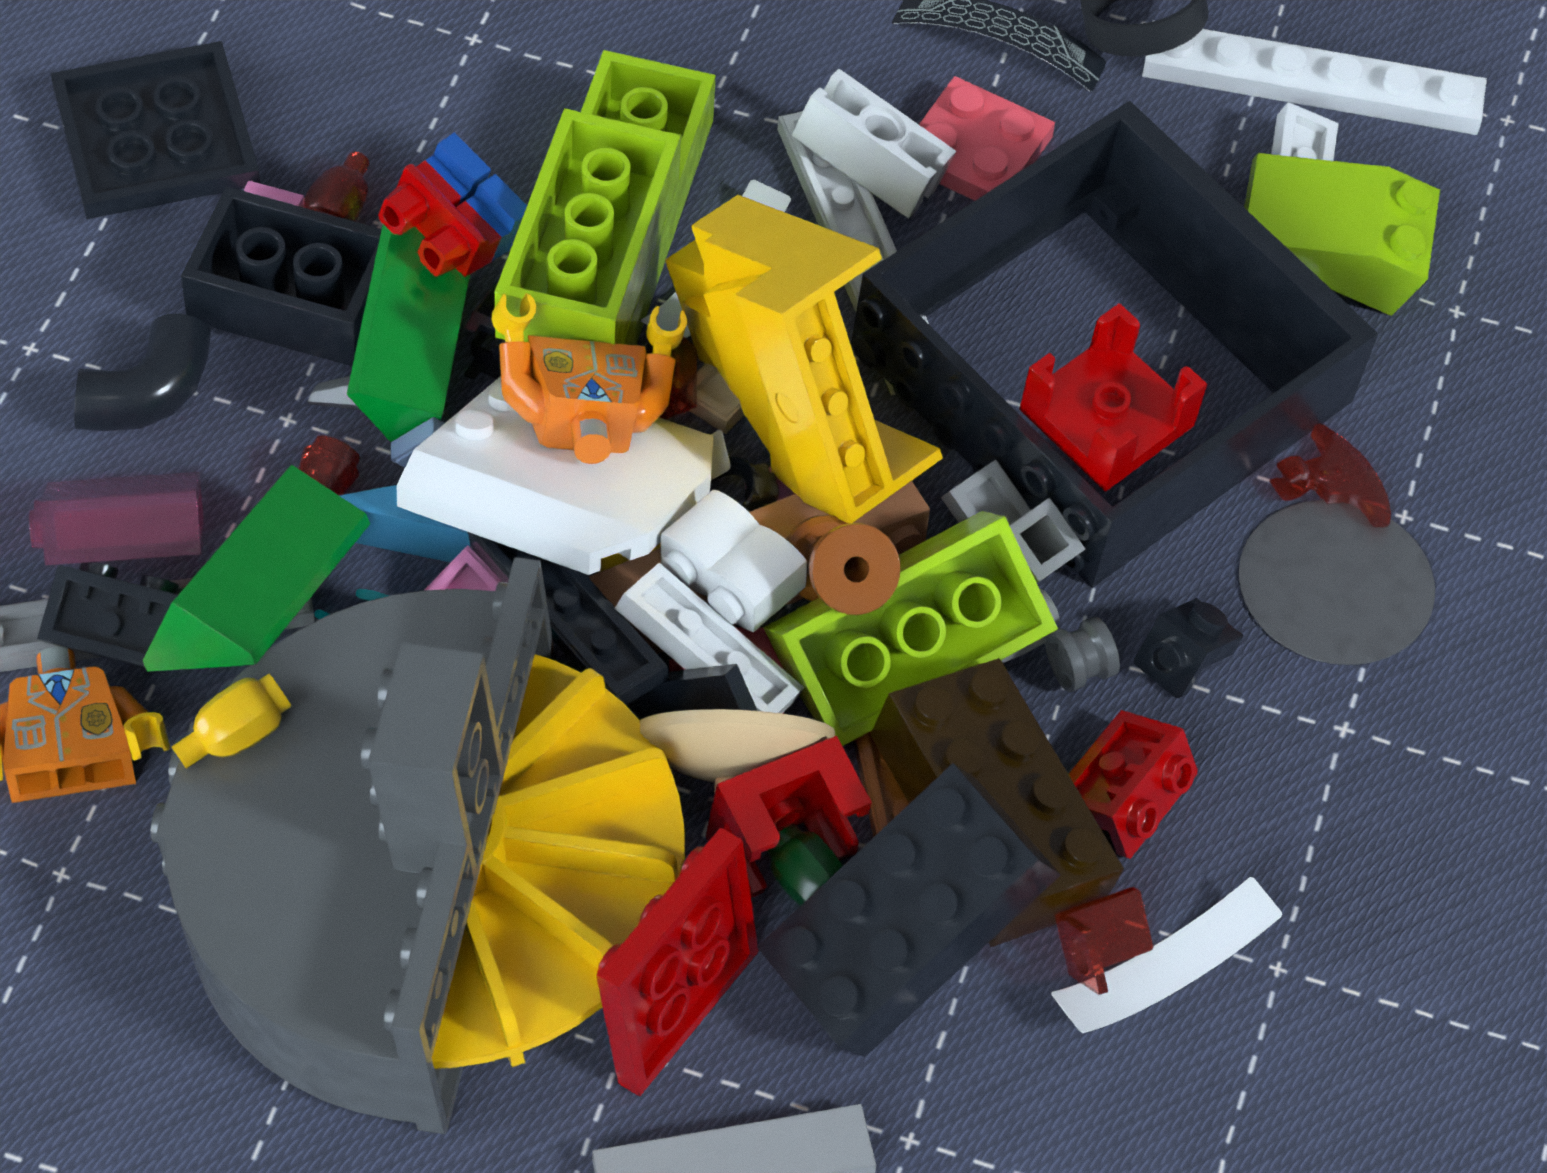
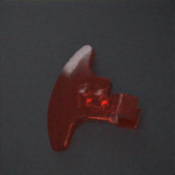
(1336, 476)

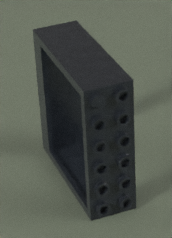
(1197, 248)

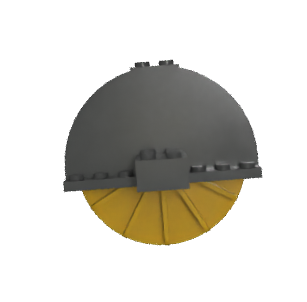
(418, 848)

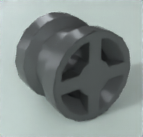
(1082, 654)

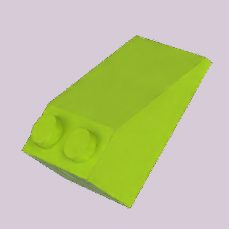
(1349, 223)

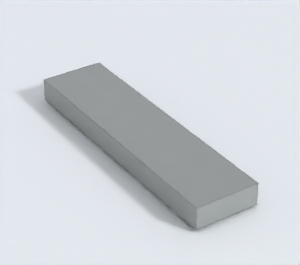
(800, 1143)

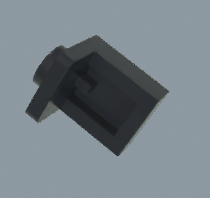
(1184, 644)

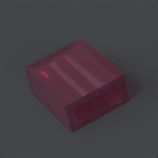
(119, 518)

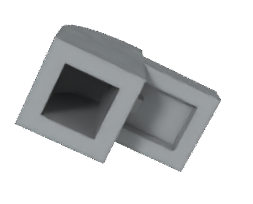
(1040, 532)

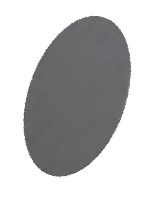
(1336, 583)

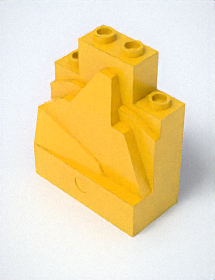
(771, 325)

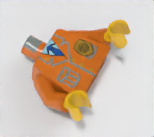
(581, 390)
(72, 730)

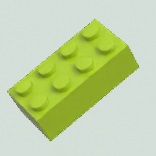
(591, 227)

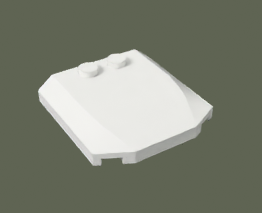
(503, 485)

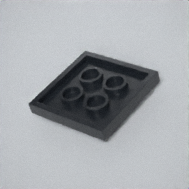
(154, 129)

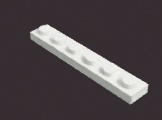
(1324, 80)

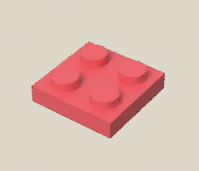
(988, 133)

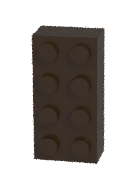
(991, 734)

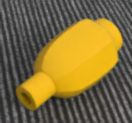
(234, 720)

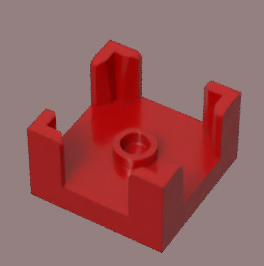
(1109, 404)
(806, 787)

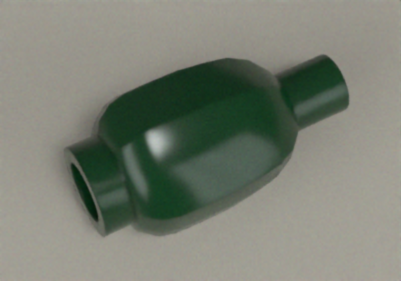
(802, 862)

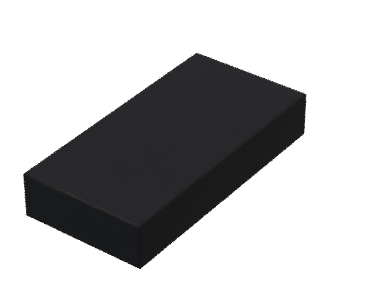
(698, 690)

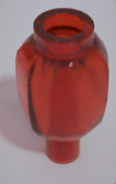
(340, 189)

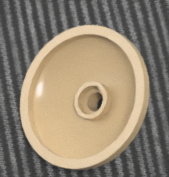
(729, 742)

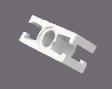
(873, 143)

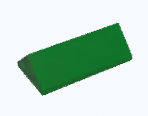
(406, 337)
(258, 577)

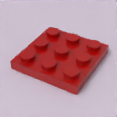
(678, 960)

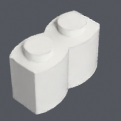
(733, 561)

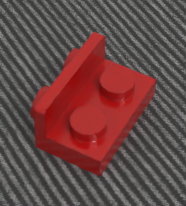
(1134, 777)

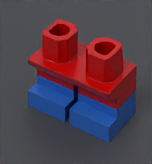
(455, 208)

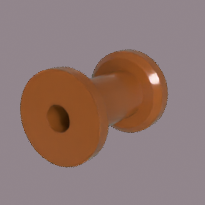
(847, 564)

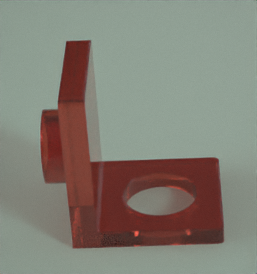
(1103, 935)

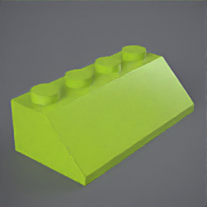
(954, 607)

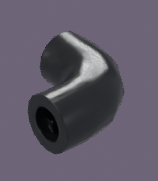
(151, 388)

